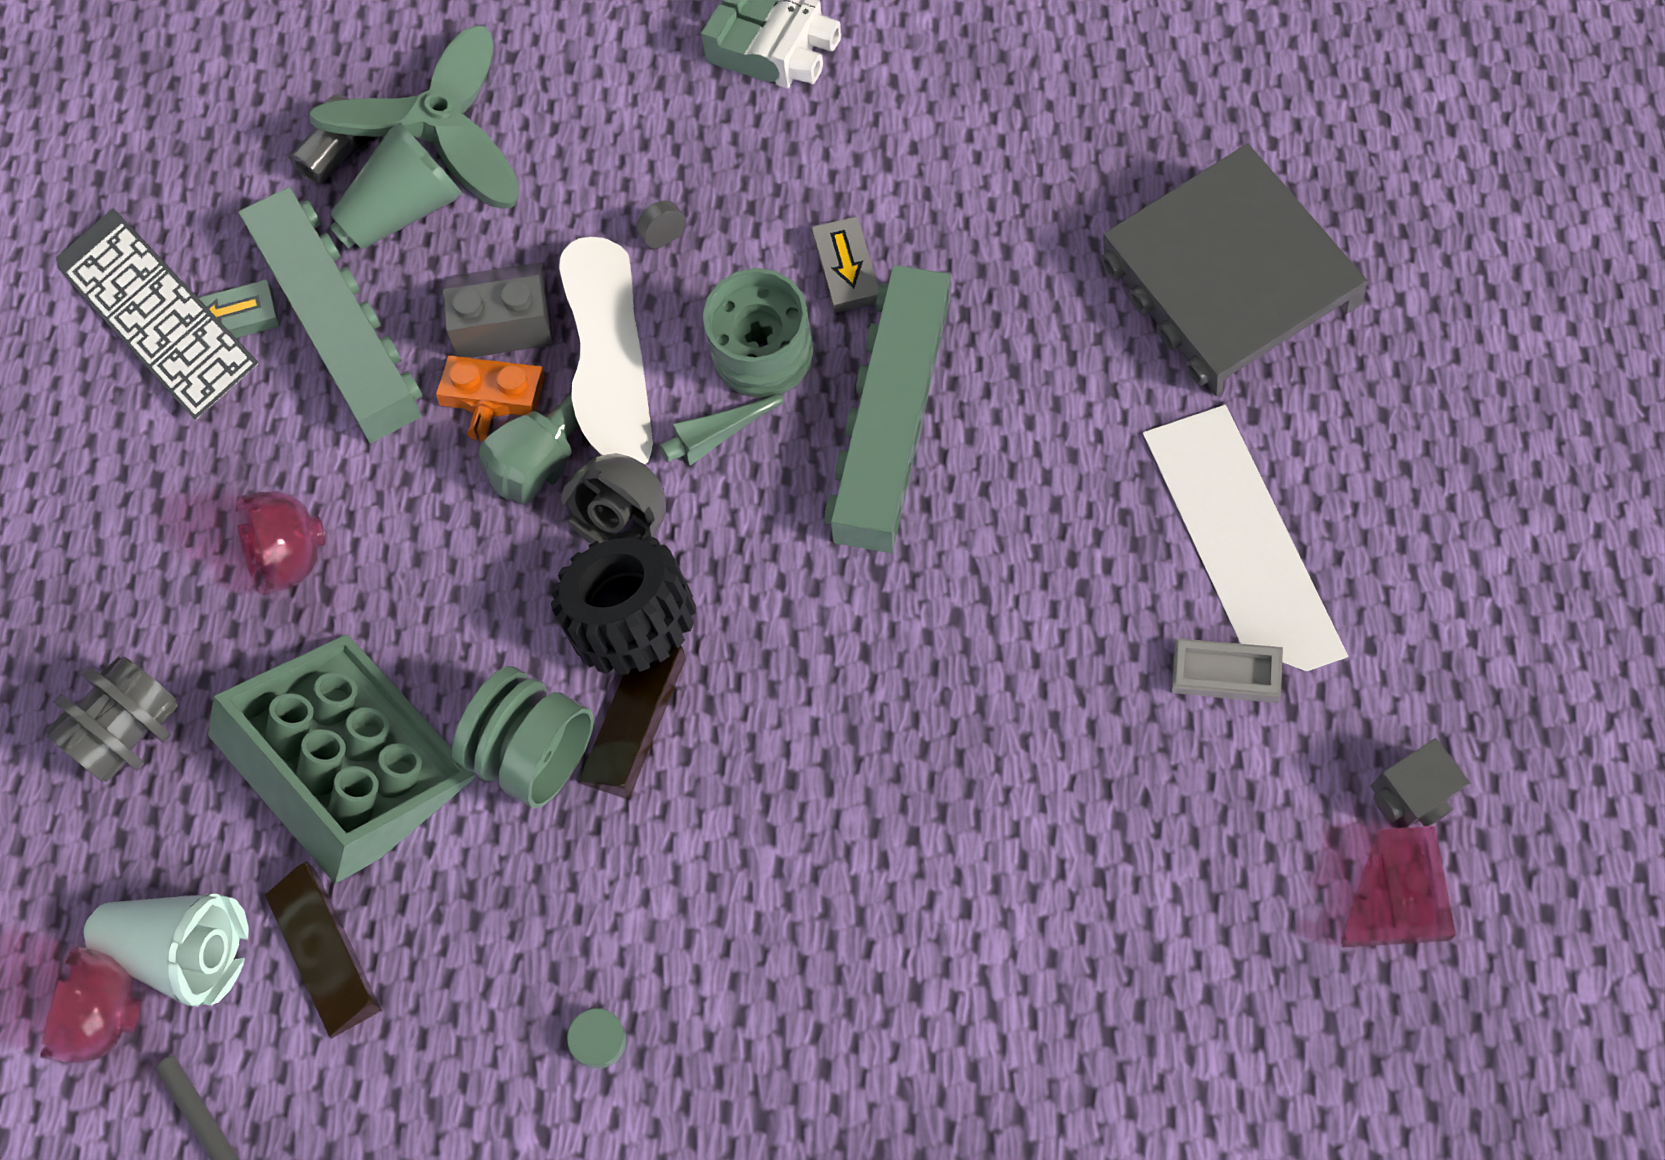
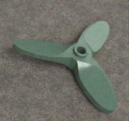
(439, 119)

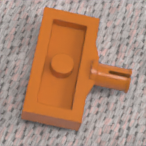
(489, 390)

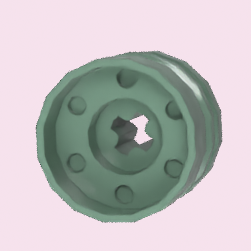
(754, 309)
(522, 736)

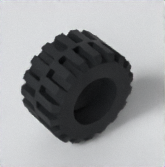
(623, 603)

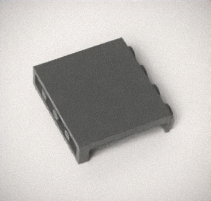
(1230, 266)

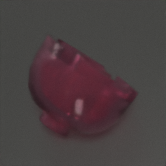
(281, 536)
(90, 1008)

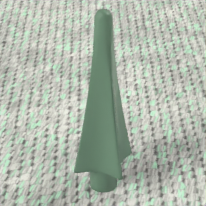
(701, 435)

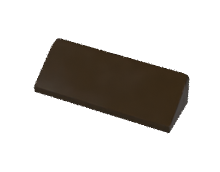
(631, 726)
(322, 950)

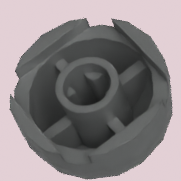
(610, 493)

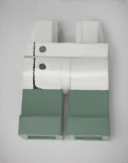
(770, 39)

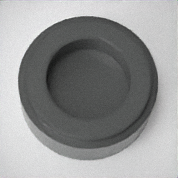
(661, 224)

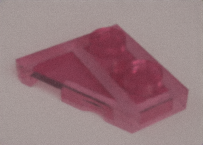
(1401, 892)

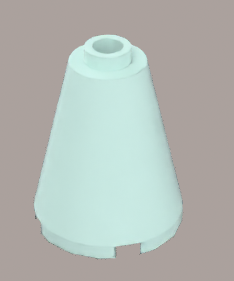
(174, 943)

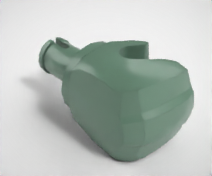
(528, 452)

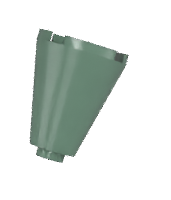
(391, 191)

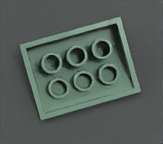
(336, 754)

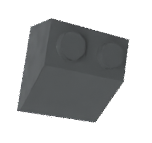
(498, 310)

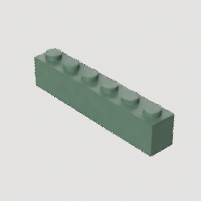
(331, 315)
(890, 410)

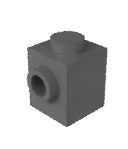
(1419, 786)

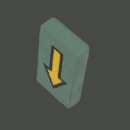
(245, 308)

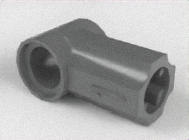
(324, 150)

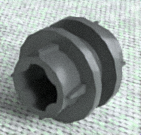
(112, 718)

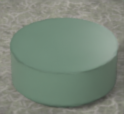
(596, 1038)

